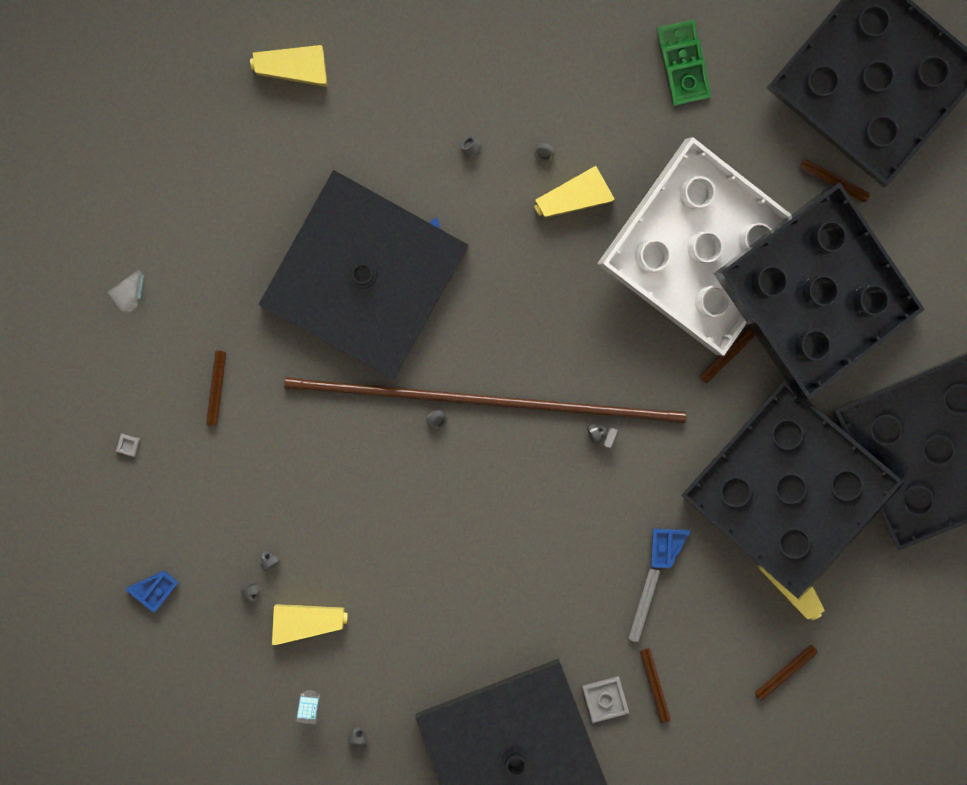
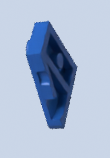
(666, 546)
(153, 590)

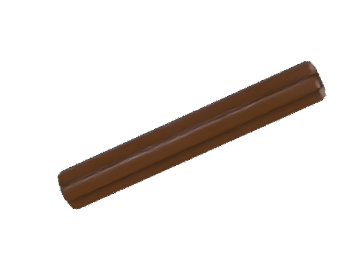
(831, 179)
(721, 361)
(216, 386)
(786, 672)
(655, 685)

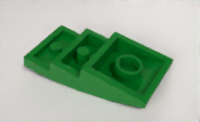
(683, 62)

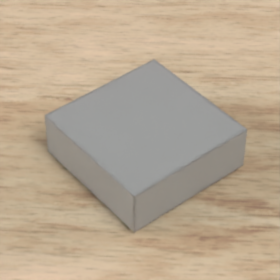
(610, 436)
(128, 445)

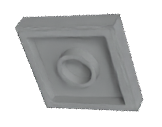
(605, 699)

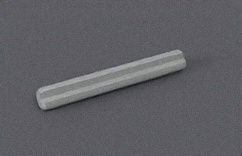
(644, 604)

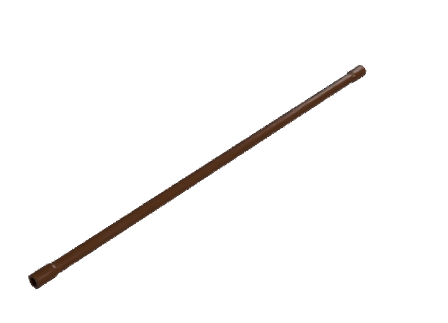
(300, 384)

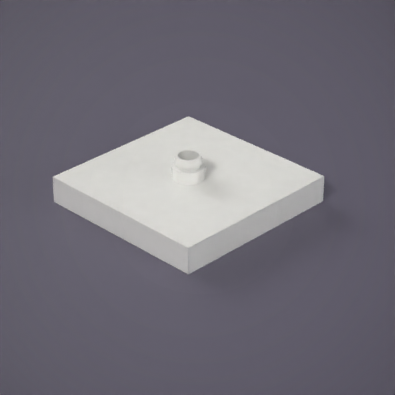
(683, 233)

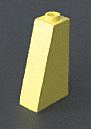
(292, 64)
(577, 194)
(808, 605)
(300, 622)

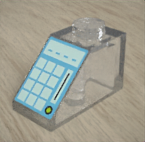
(128, 291)
(308, 707)

